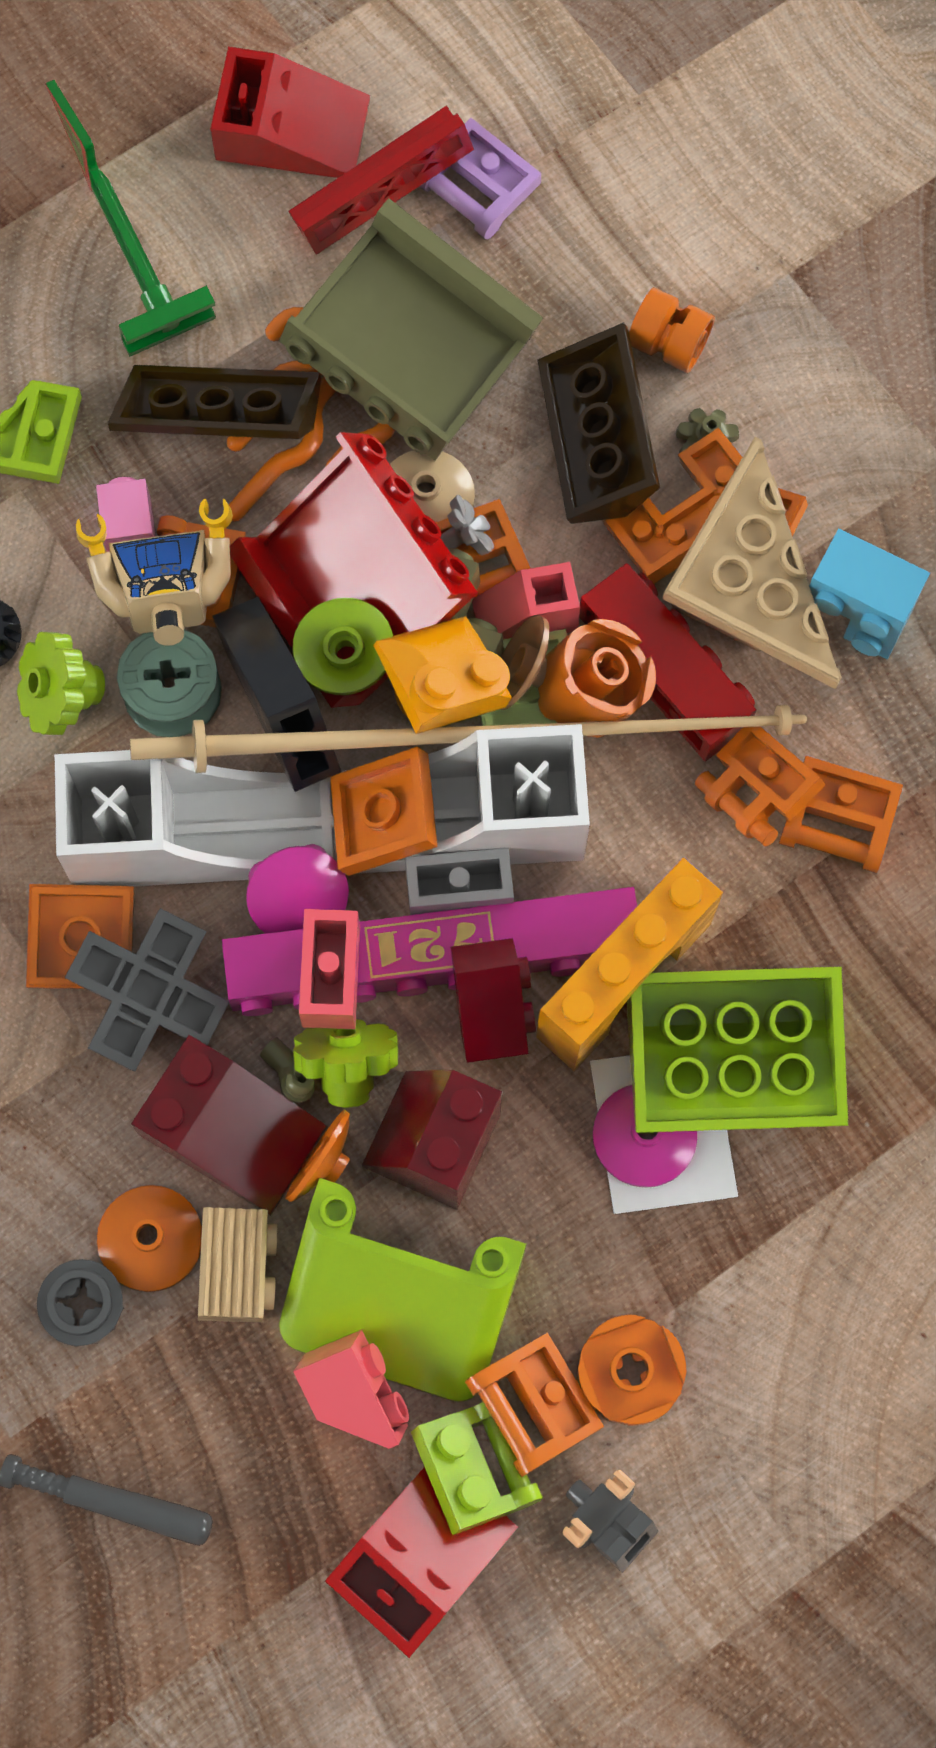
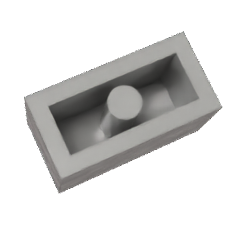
(459, 880)

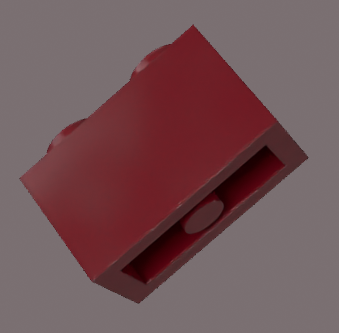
(491, 999)

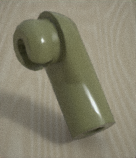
(292, 1083)

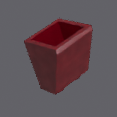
(435, 1133)

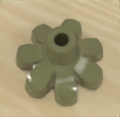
(701, 425)

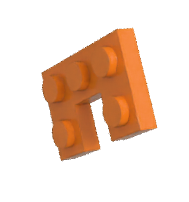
(661, 541)

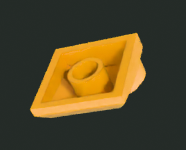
(444, 674)

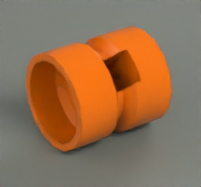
(670, 330)

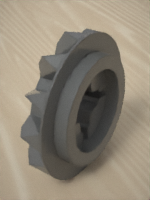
(64, 1284)

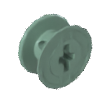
(172, 709)

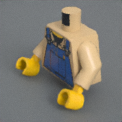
(162, 579)

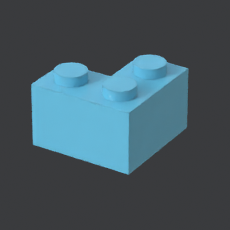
(869, 589)

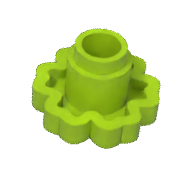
(56, 683)
(346, 1059)

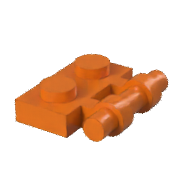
(770, 771)

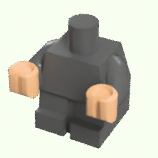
(609, 1520)

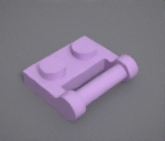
(494, 172)

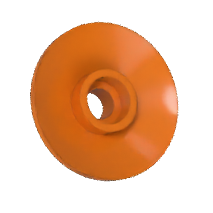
(325, 1160)
(162, 1262)

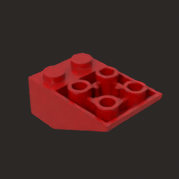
(286, 116)
(412, 1566)

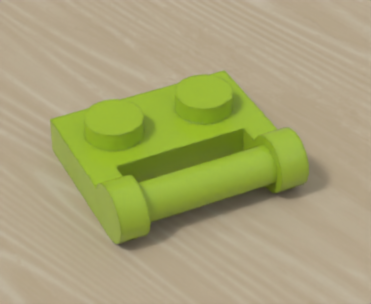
(462, 1474)

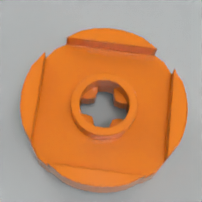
(645, 1342)

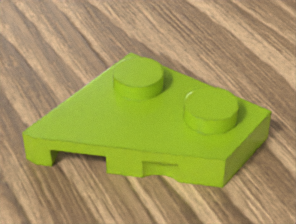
(38, 431)

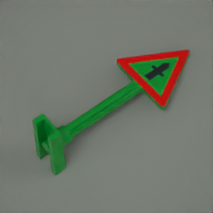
(164, 316)

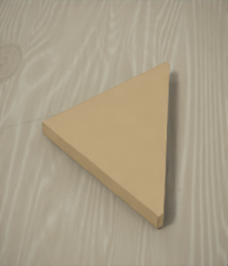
(751, 576)

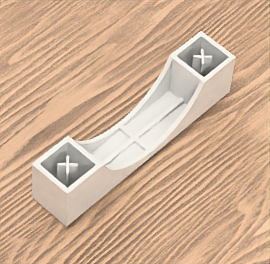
(175, 826)

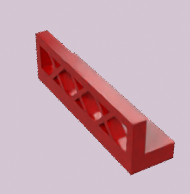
(384, 175)

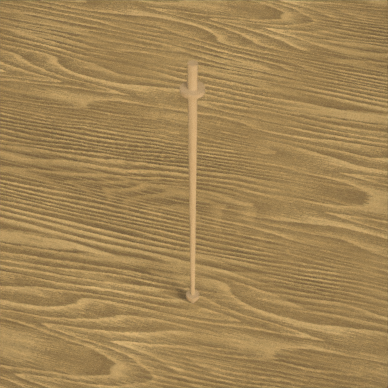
(202, 746)

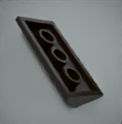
(217, 402)
(599, 427)

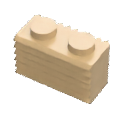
(234, 1265)

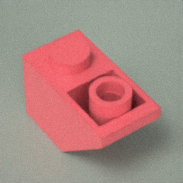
(531, 592)
(350, 1390)

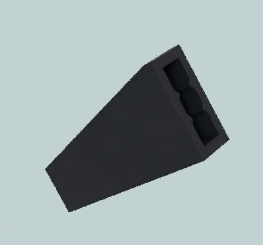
(275, 688)

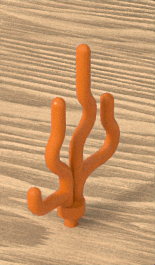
(302, 451)

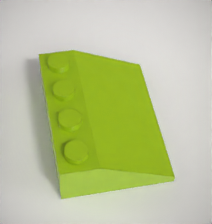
(738, 1050)

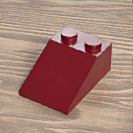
(228, 1125)

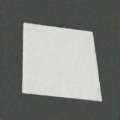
(707, 1176)

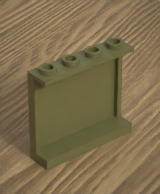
(411, 330)

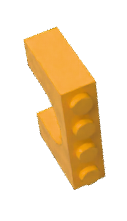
(660, 926)

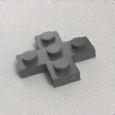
(146, 989)

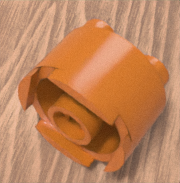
(596, 675)

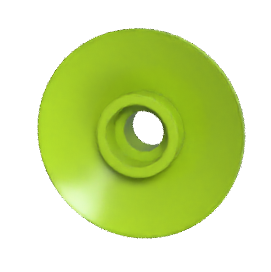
(335, 626)

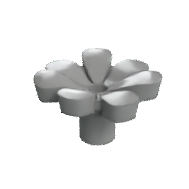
(467, 528)

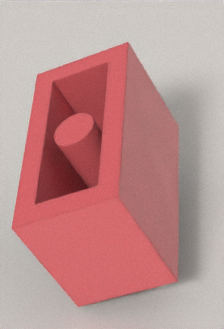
(329, 969)

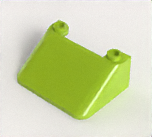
(422, 1314)

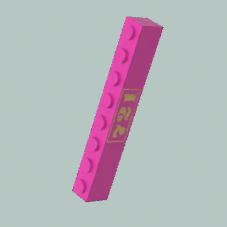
(416, 949)

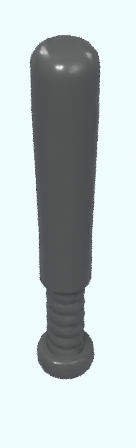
(123, 1505)

